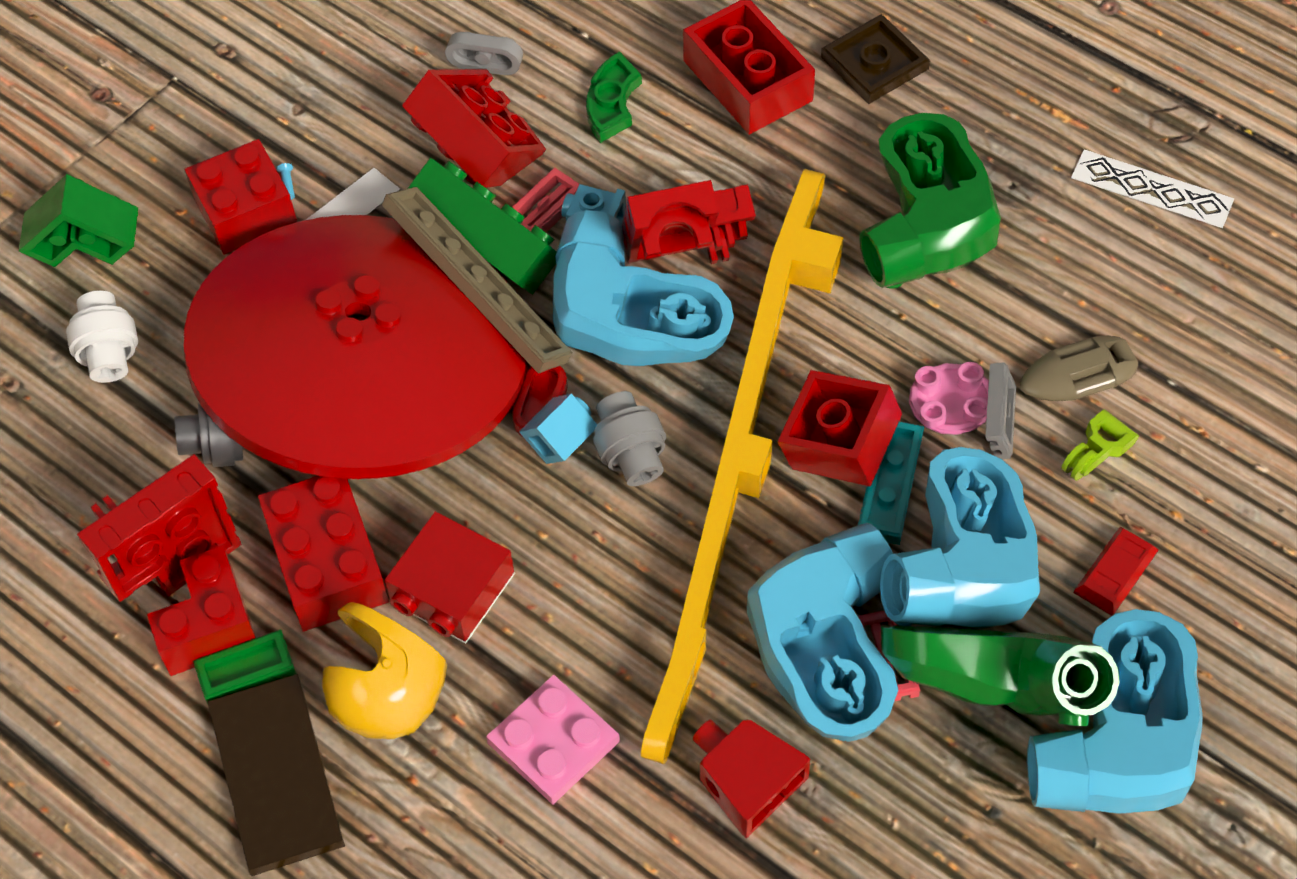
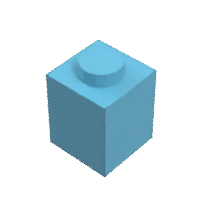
(559, 428)

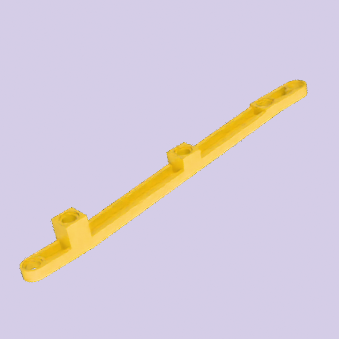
(801, 259)

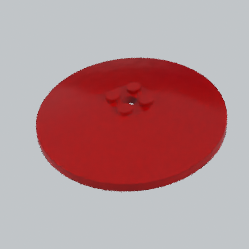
(339, 393)

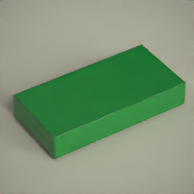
(244, 666)

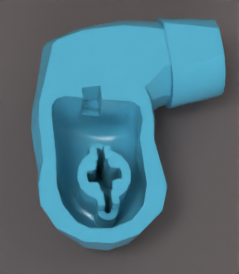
(629, 310)
(980, 554)
(815, 640)
(1144, 741)

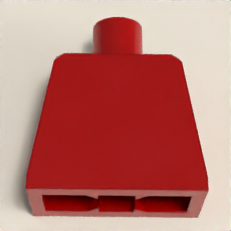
(749, 771)

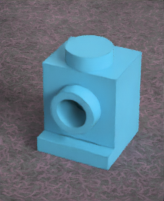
(596, 200)

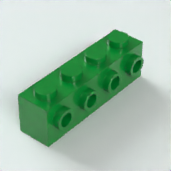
(492, 231)

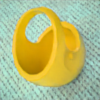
(394, 694)

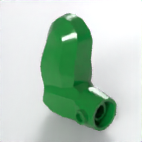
(943, 198)
(1009, 668)

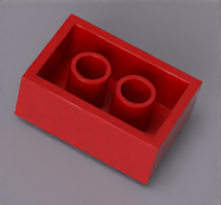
(748, 65)
(322, 549)

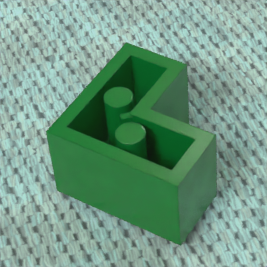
(78, 218)

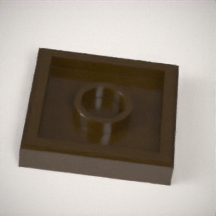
(875, 58)

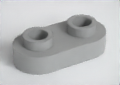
(487, 52)

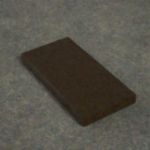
(275, 775)

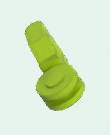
(1083, 462)

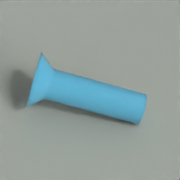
(285, 169)

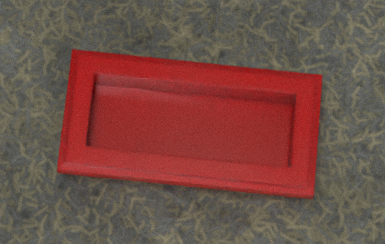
(1116, 571)

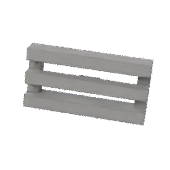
(1001, 410)

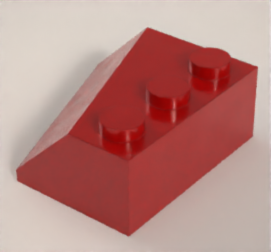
(473, 124)

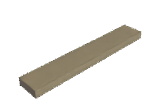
(477, 279)

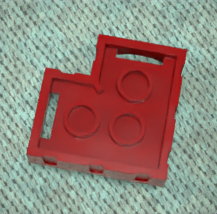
(686, 220)
(157, 528)

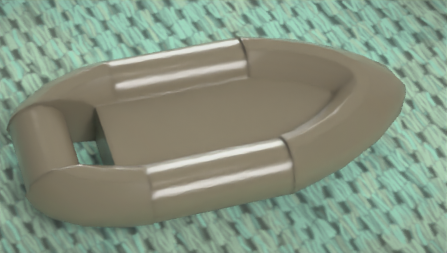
(1080, 369)

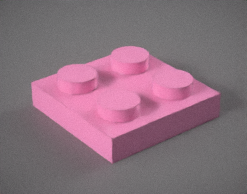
(553, 739)

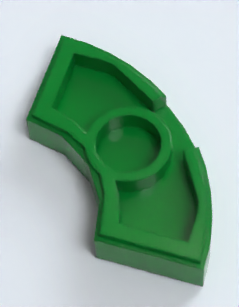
(608, 97)

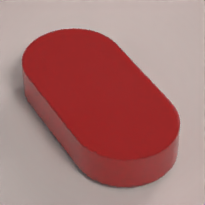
(536, 393)

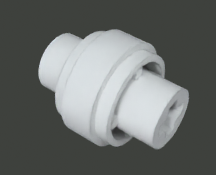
(102, 336)

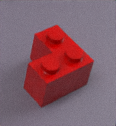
(208, 620)

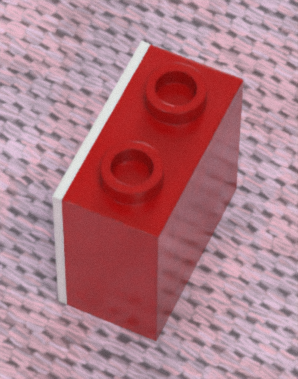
(449, 577)

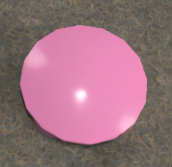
(950, 397)

